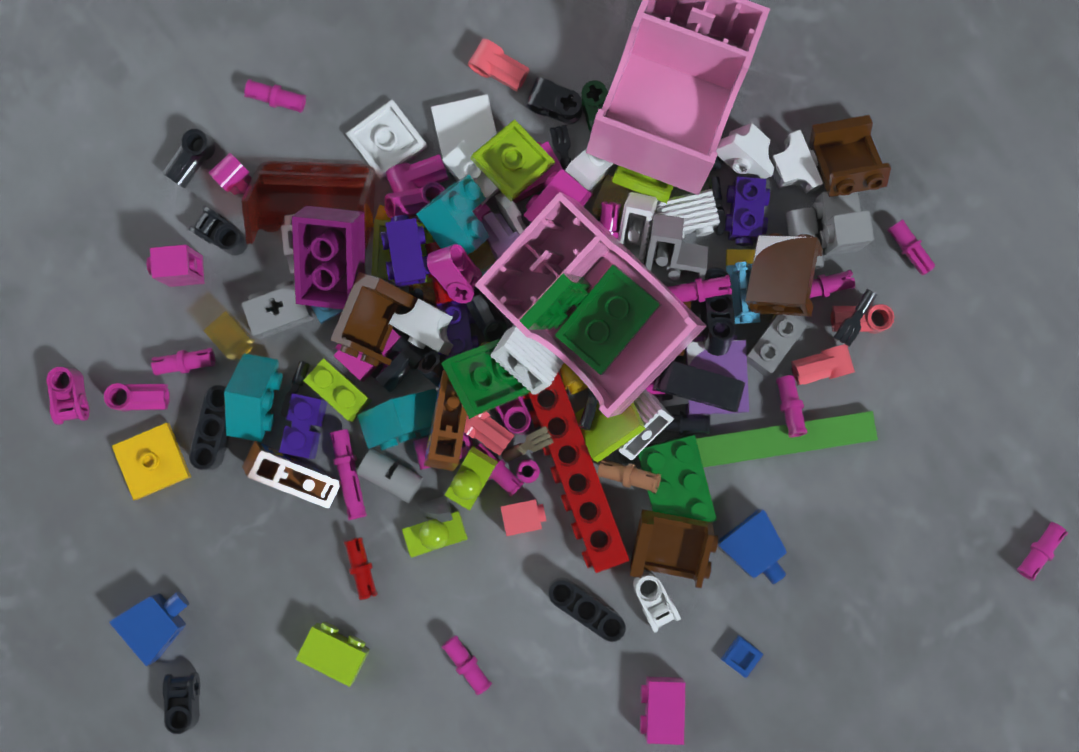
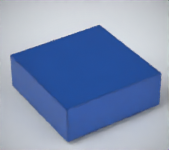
(742, 656)

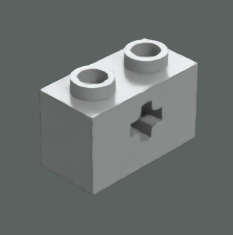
(264, 321)
(774, 343)

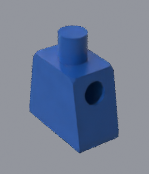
(755, 547)
(151, 625)

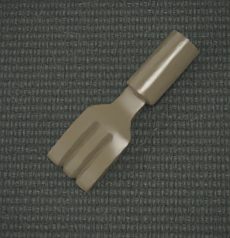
(534, 442)

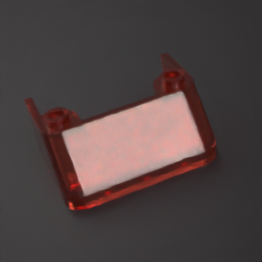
(287, 187)

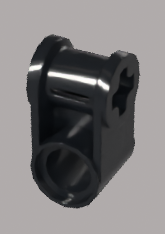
(550, 99)
(216, 230)
(181, 699)

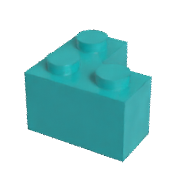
(452, 218)
(251, 397)
(398, 419)

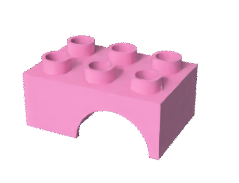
(677, 88)
(575, 243)

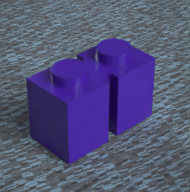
(298, 438)

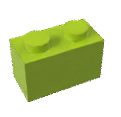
(337, 390)
(333, 653)

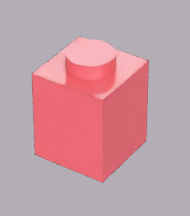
(523, 517)

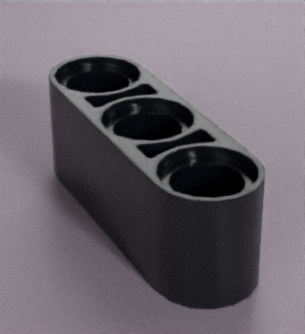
(717, 323)
(700, 386)
(203, 439)
(597, 619)

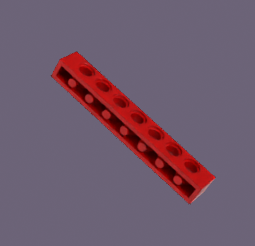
(613, 551)

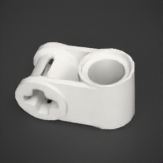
(657, 605)

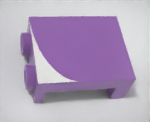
(731, 364)

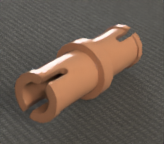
(629, 475)

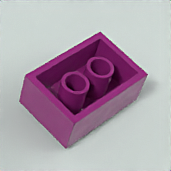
(327, 255)

